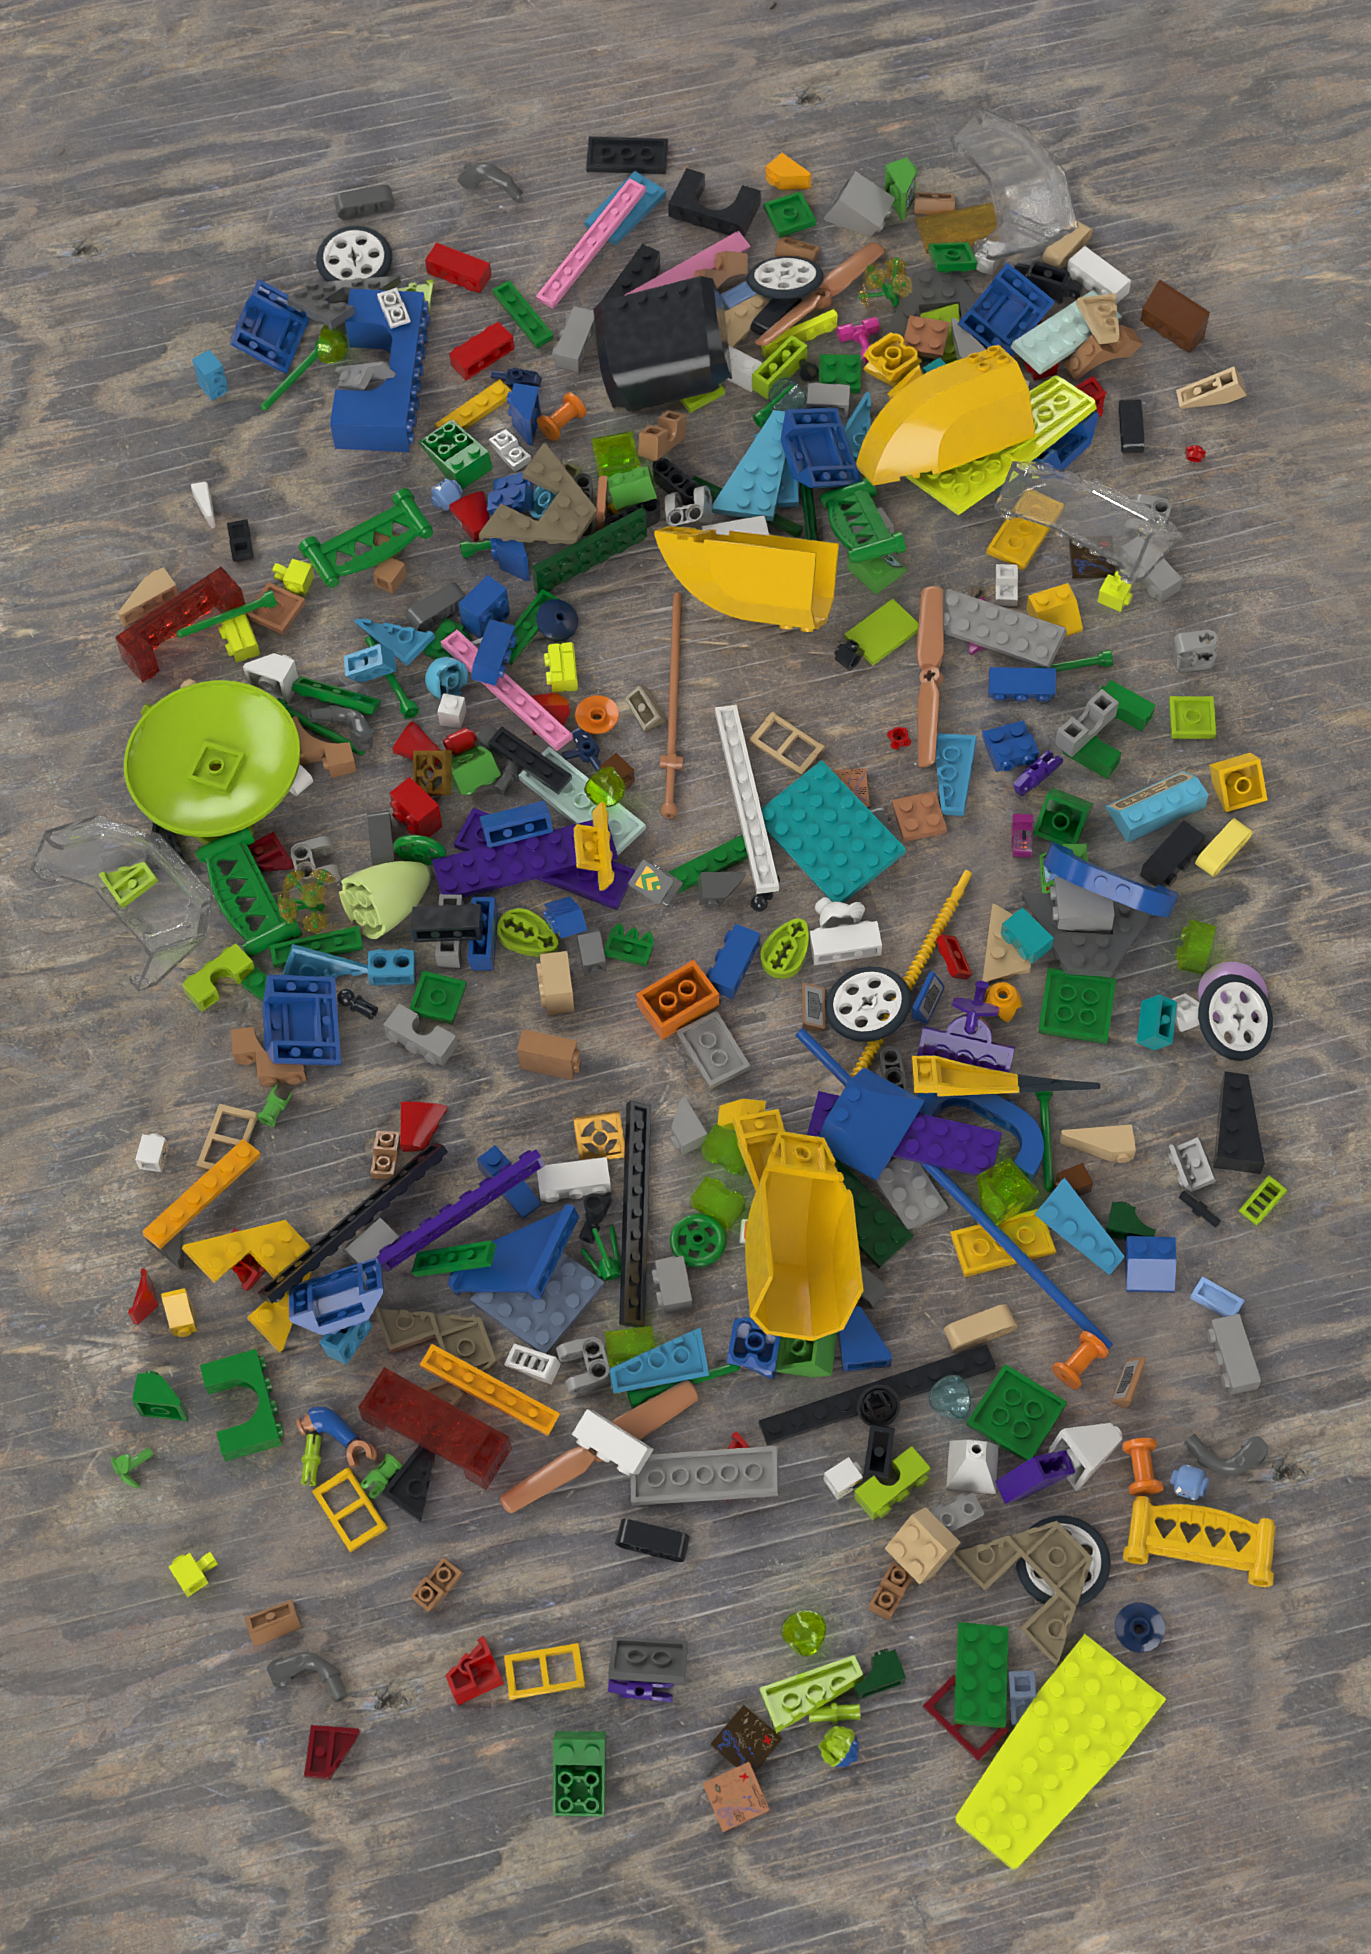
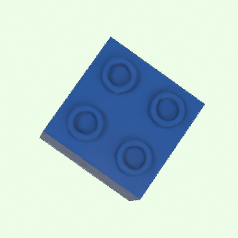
(484, 603)

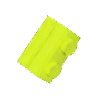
(240, 638)
(562, 667)

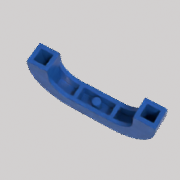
(1148, 899)
(1002, 1113)

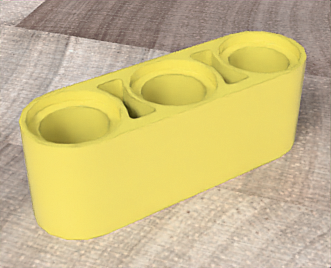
(1223, 847)

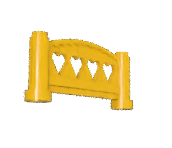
(1147, 1539)

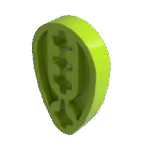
(530, 922)
(794, 957)

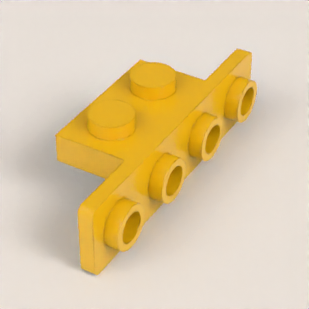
(593, 846)

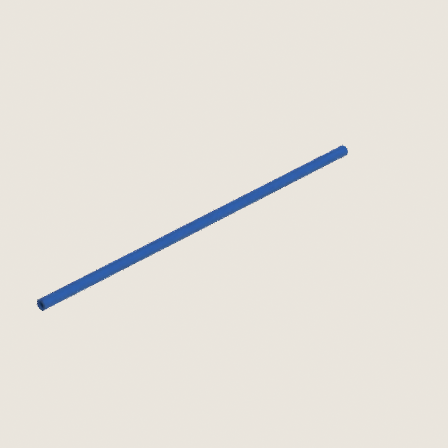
(974, 1210)

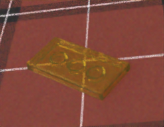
(958, 225)

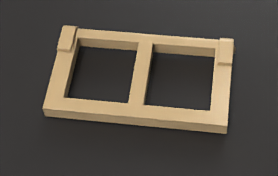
(773, 717)
(212, 1136)

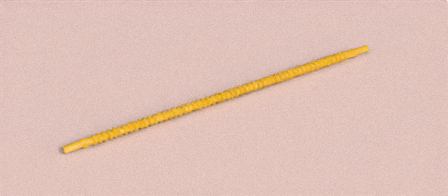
(919, 962)

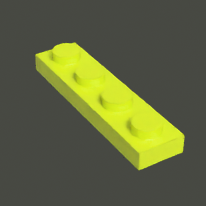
(805, 331)

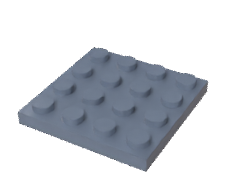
(547, 1319)

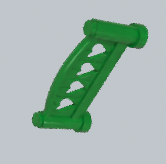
(860, 496)
(405, 513)
(235, 848)

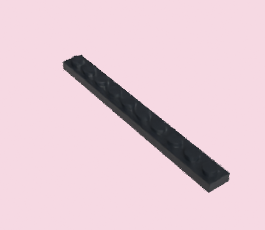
(635, 1215)
(347, 1227)
(844, 1404)

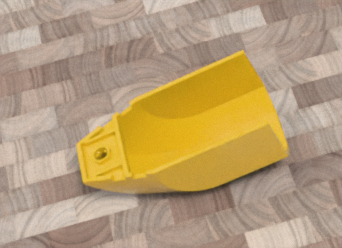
(949, 418)
(755, 574)
(802, 1243)

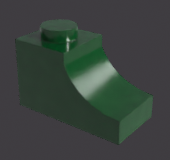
(1124, 1222)
(884, 1675)

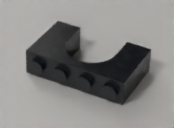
(734, 218)

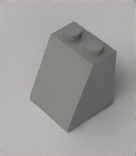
(860, 206)
(1081, 909)

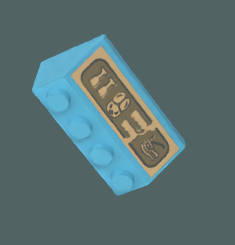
(1158, 805)

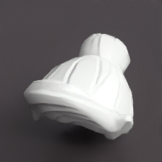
(838, 913)

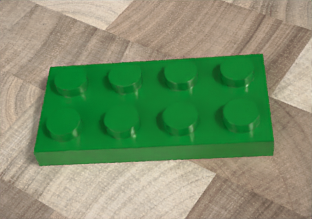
(981, 1675)

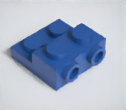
(512, 492)
(1010, 746)

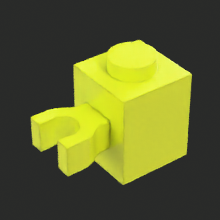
(296, 577)
(1115, 593)
(190, 1573)

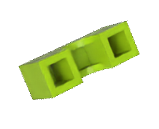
(230, 963)
(878, 1498)

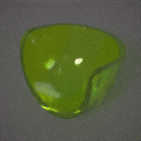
(332, 345)
(605, 787)
(804, 1632)

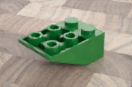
(457, 454)
(579, 1773)

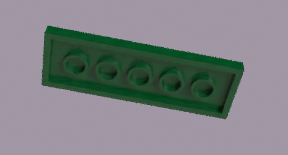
(590, 551)
(877, 1228)

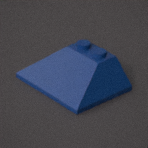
(1006, 310)
(269, 327)
(1071, 444)
(818, 448)
(301, 1020)
(869, 1122)
(337, 1298)

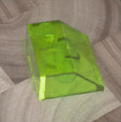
(1005, 1191)

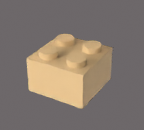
(555, 983)
(922, 1545)

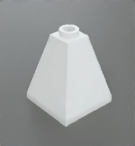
(1086, 1448)
(972, 1466)

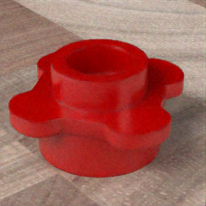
(1195, 453)
(898, 732)

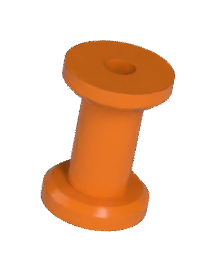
(571, 408)
(1089, 1349)
(1140, 1452)

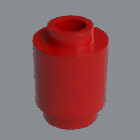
(460, 741)

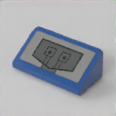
(927, 998)

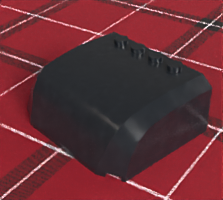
(662, 344)

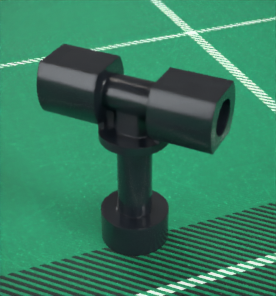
(596, 1209)

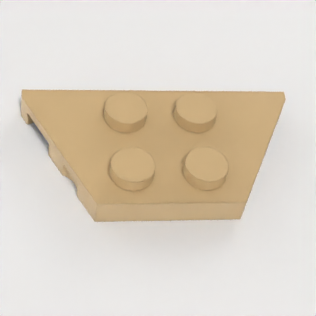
(1001, 958)

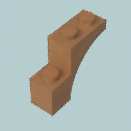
(727, 265)
(1093, 354)
(390, 572)
(335, 757)
(248, 1050)

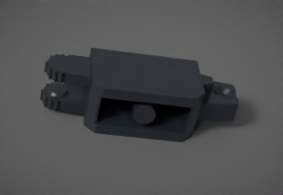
(1051, 280)

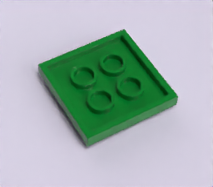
(1077, 1006)
(1016, 1413)

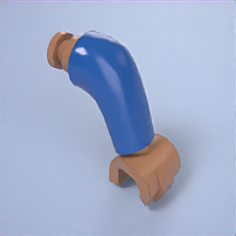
(328, 1421)

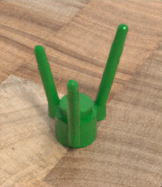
(762, 415)
(608, 1268)

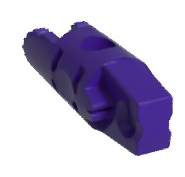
(1037, 772)
(630, 1689)

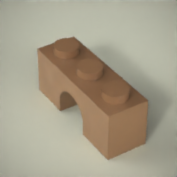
(657, 441)

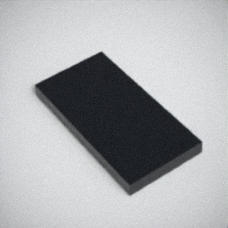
(627, 155)

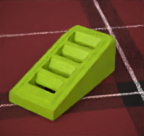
(1274, 1185)

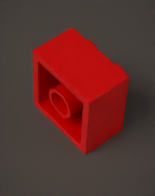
(415, 809)

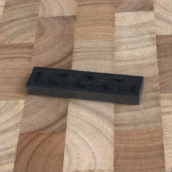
(530, 760)

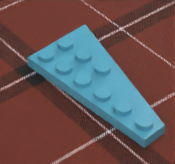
(758, 477)

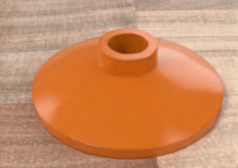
(595, 707)

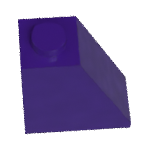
(1035, 1476)

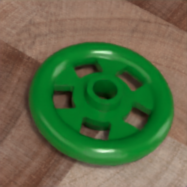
(419, 849)
(704, 1258)

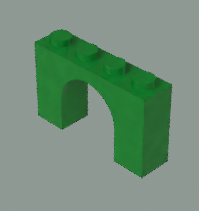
(1133, 711)
(261, 1430)

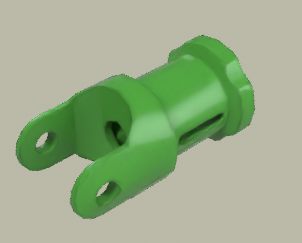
(272, 1108)
(381, 1475)

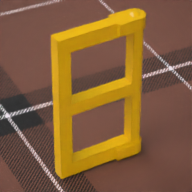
(364, 1500)
(542, 1654)

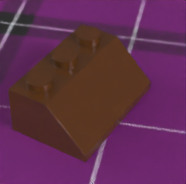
(1175, 316)

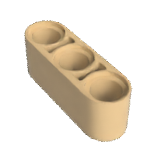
(1067, 247)
(980, 1328)

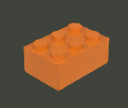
(677, 999)

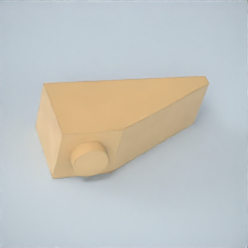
(1213, 390)
(149, 595)
(1108, 1142)

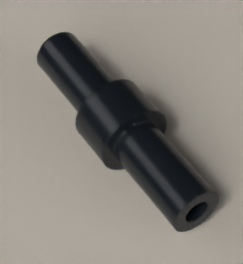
(1199, 1209)

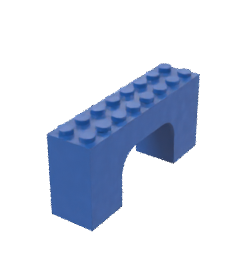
(386, 415)

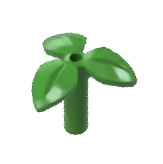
(125, 1464)

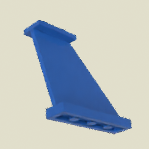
(522, 1258)

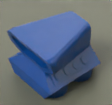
(753, 1348)

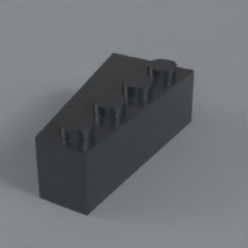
(640, 270)
(1237, 1134)

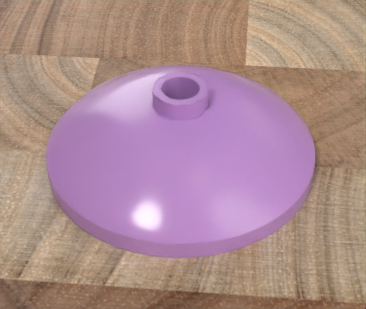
(1231, 968)

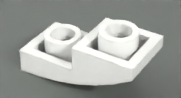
(393, 308)
(509, 450)

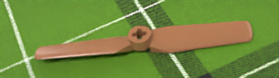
(832, 284)
(929, 655)
(574, 1462)

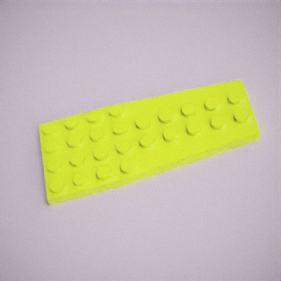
(1055, 411)
(1058, 1752)

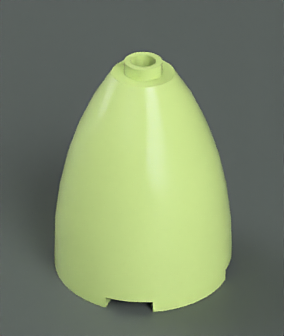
(384, 895)

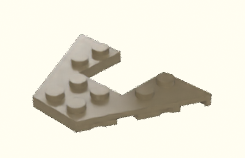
(564, 518)
(455, 1334)
(1056, 1560)

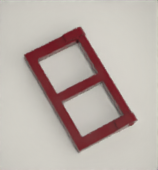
(953, 1730)

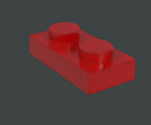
(954, 957)

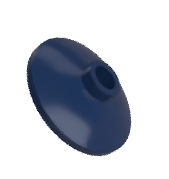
(552, 627)
(1144, 1616)

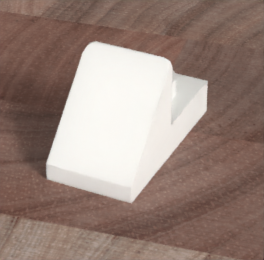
(1186, 1012)

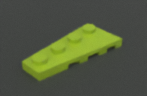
(804, 1693)

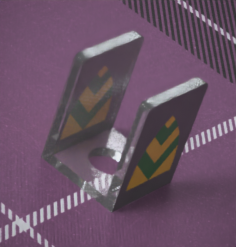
(655, 883)

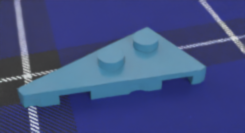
(859, 425)
(403, 641)
(310, 962)

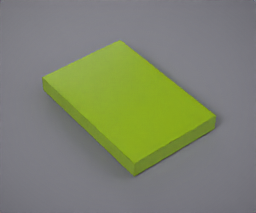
(883, 631)

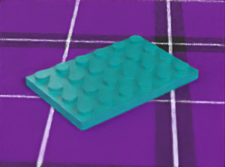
(830, 833)

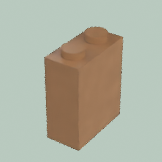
(548, 1054)

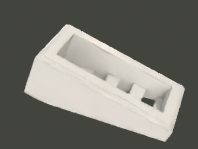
(203, 498)
(546, 1370)

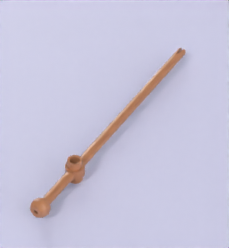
(671, 761)

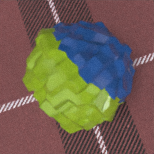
(839, 1747)

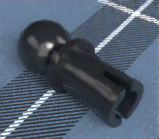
(760, 901)
(346, 998)

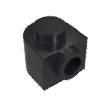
(849, 654)

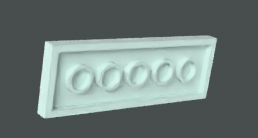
(1054, 338)
(577, 806)

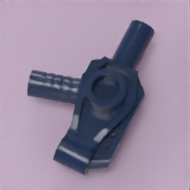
(518, 376)
(586, 749)

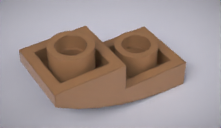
(385, 1155)
(436, 1585)
(890, 1591)

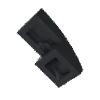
(240, 540)

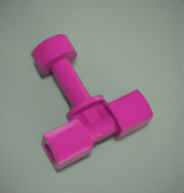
(859, 333)

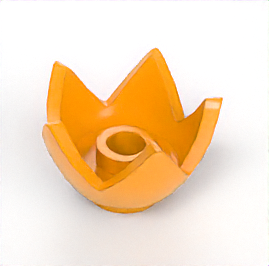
(1006, 1006)

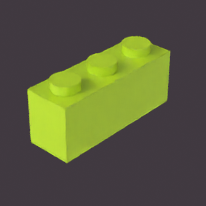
(780, 364)

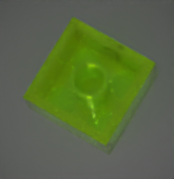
(614, 454)

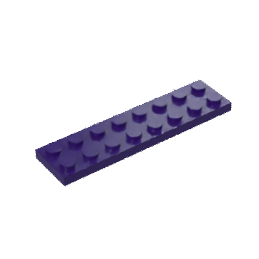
(509, 863)
(577, 881)
(931, 1140)
(454, 1214)

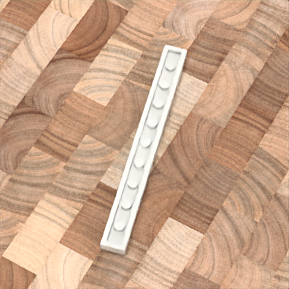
(746, 799)

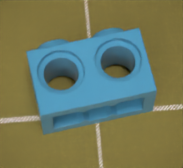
(210, 375)
(369, 663)
(391, 973)
(345, 1343)

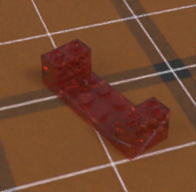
(144, 636)
(436, 1426)

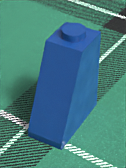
(861, 1344)

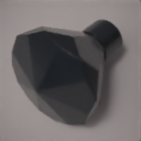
(807, 370)

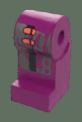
(1021, 835)

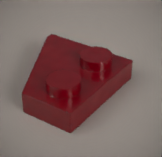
(270, 854)
(327, 1750)

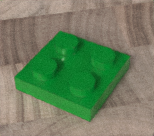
(789, 214)
(952, 256)
(841, 370)
(438, 997)

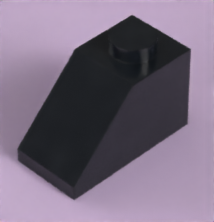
(879, 1451)

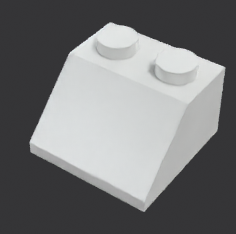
(273, 675)

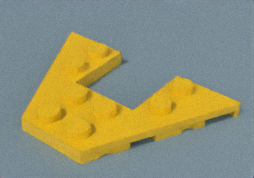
(274, 1249)

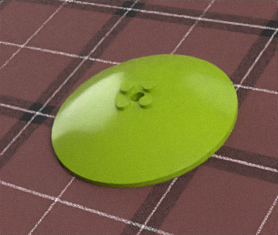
(206, 726)

